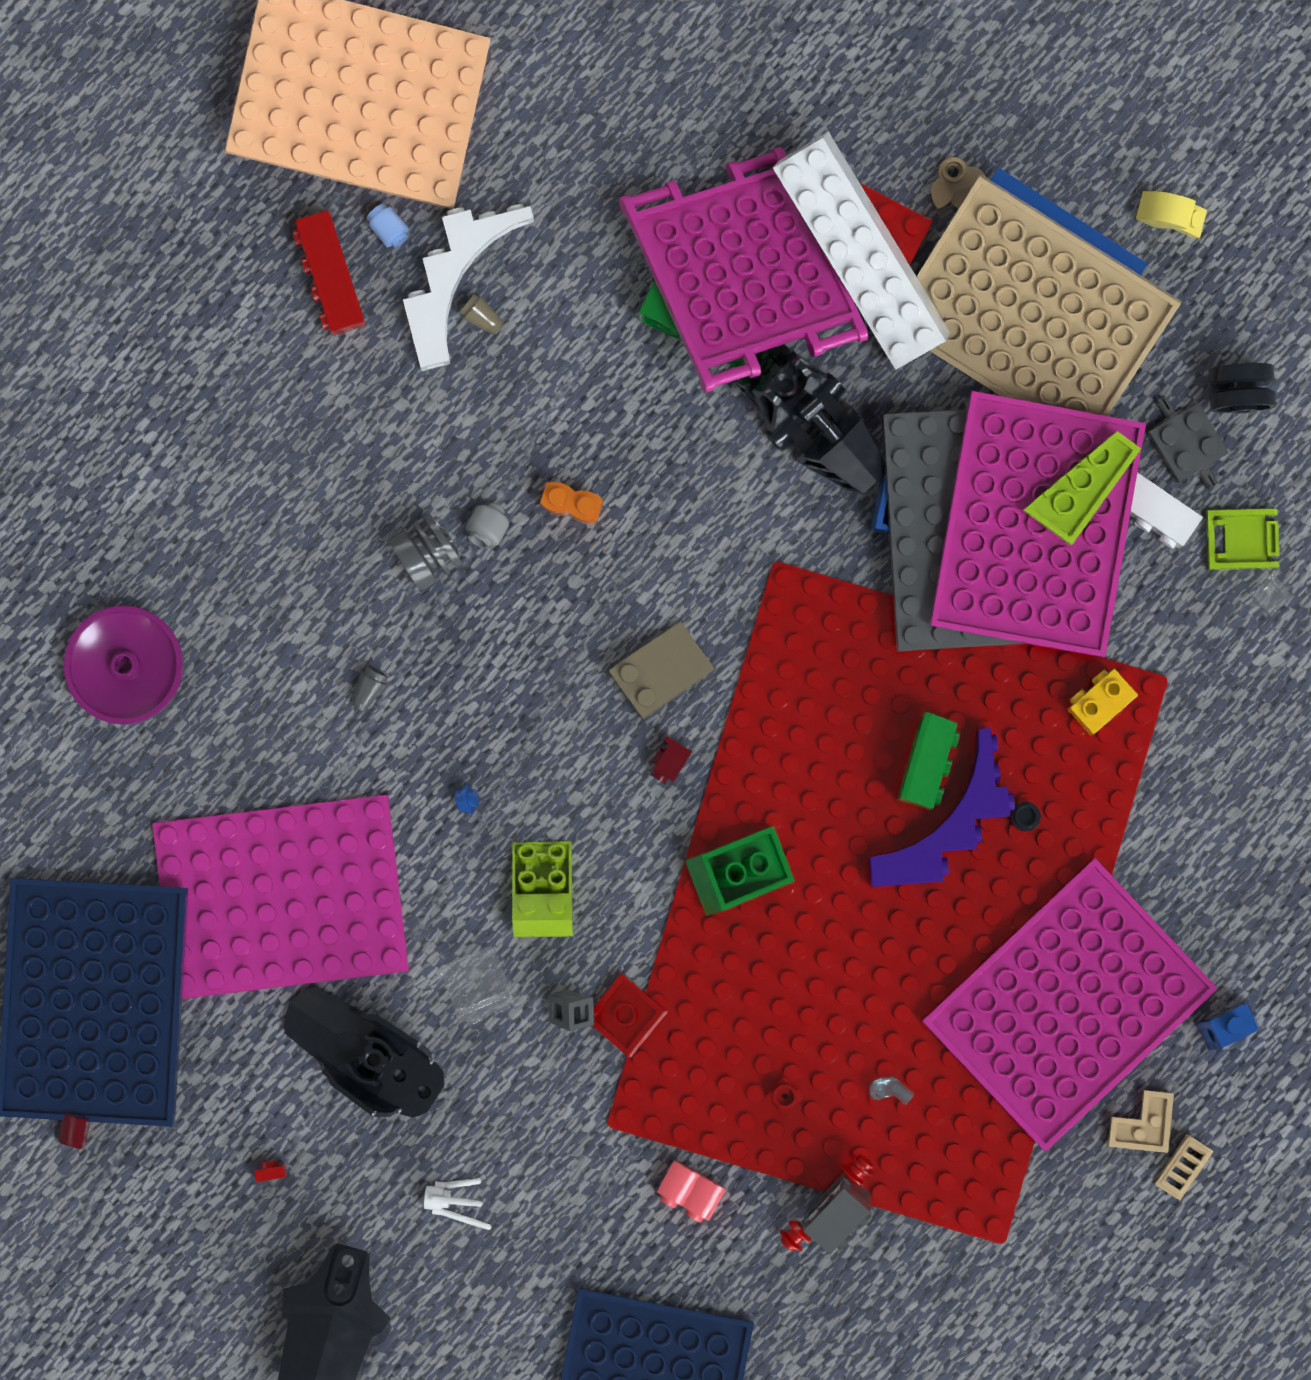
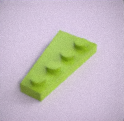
(1078, 494)

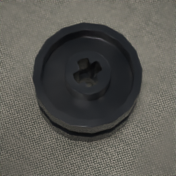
(1242, 388)

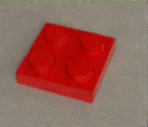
(627, 1015)

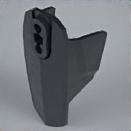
(363, 1054)

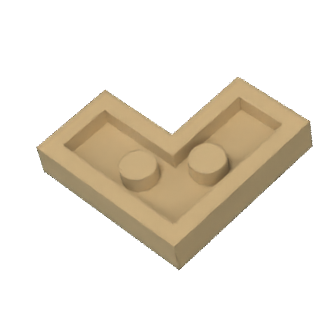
(1148, 1132)

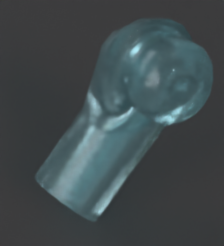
(890, 1087)

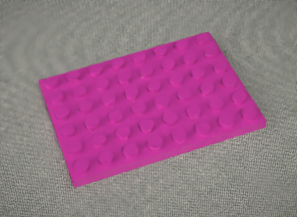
(1001, 566)
(286, 895)
(1069, 1004)

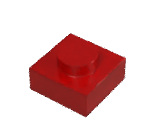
(270, 1170)

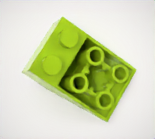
(542, 889)

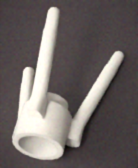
(439, 1198)

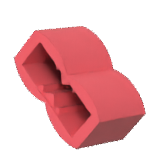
(690, 1191)

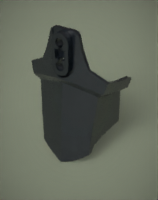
(328, 1332)

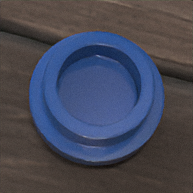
(466, 799)

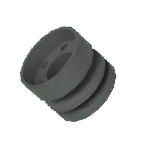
(425, 552)

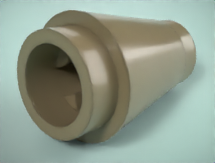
(481, 314)

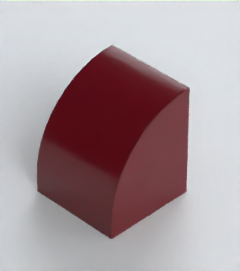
(73, 1131)

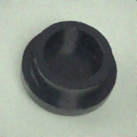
(1026, 816)

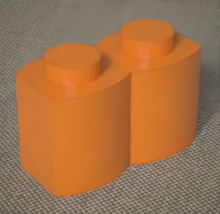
(564, 501)

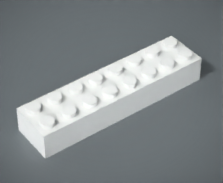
(861, 250)

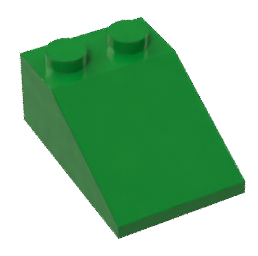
(739, 871)

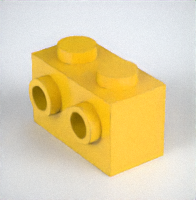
(1102, 701)

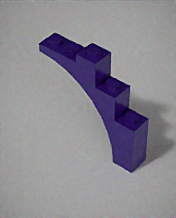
(958, 832)

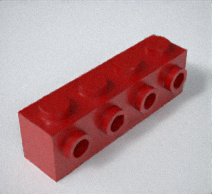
(330, 273)

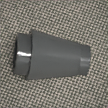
(368, 687)

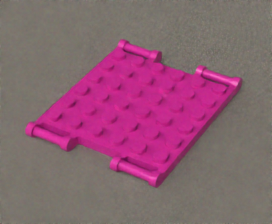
(740, 270)

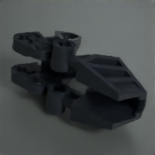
(846, 449)

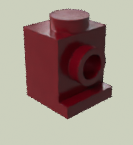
(669, 761)

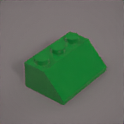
(928, 761)

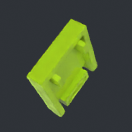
(1247, 539)

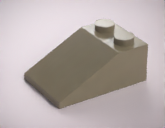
(661, 670)

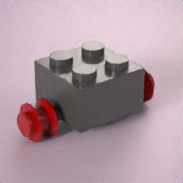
(836, 1212)

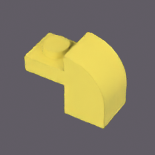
(1171, 212)

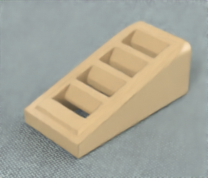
(1192, 1173)

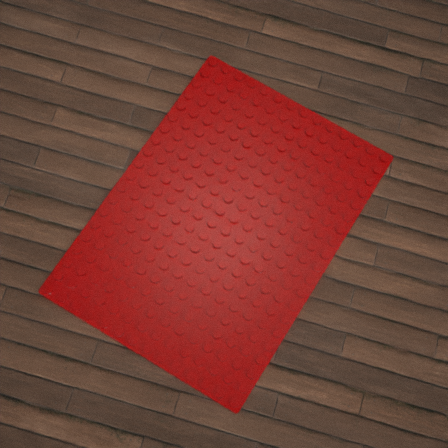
(838, 973)

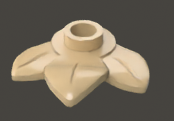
(953, 189)

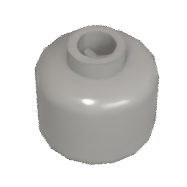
(487, 526)

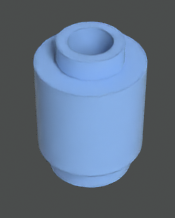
(387, 226)

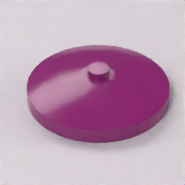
(123, 665)

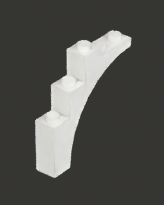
(467, 239)

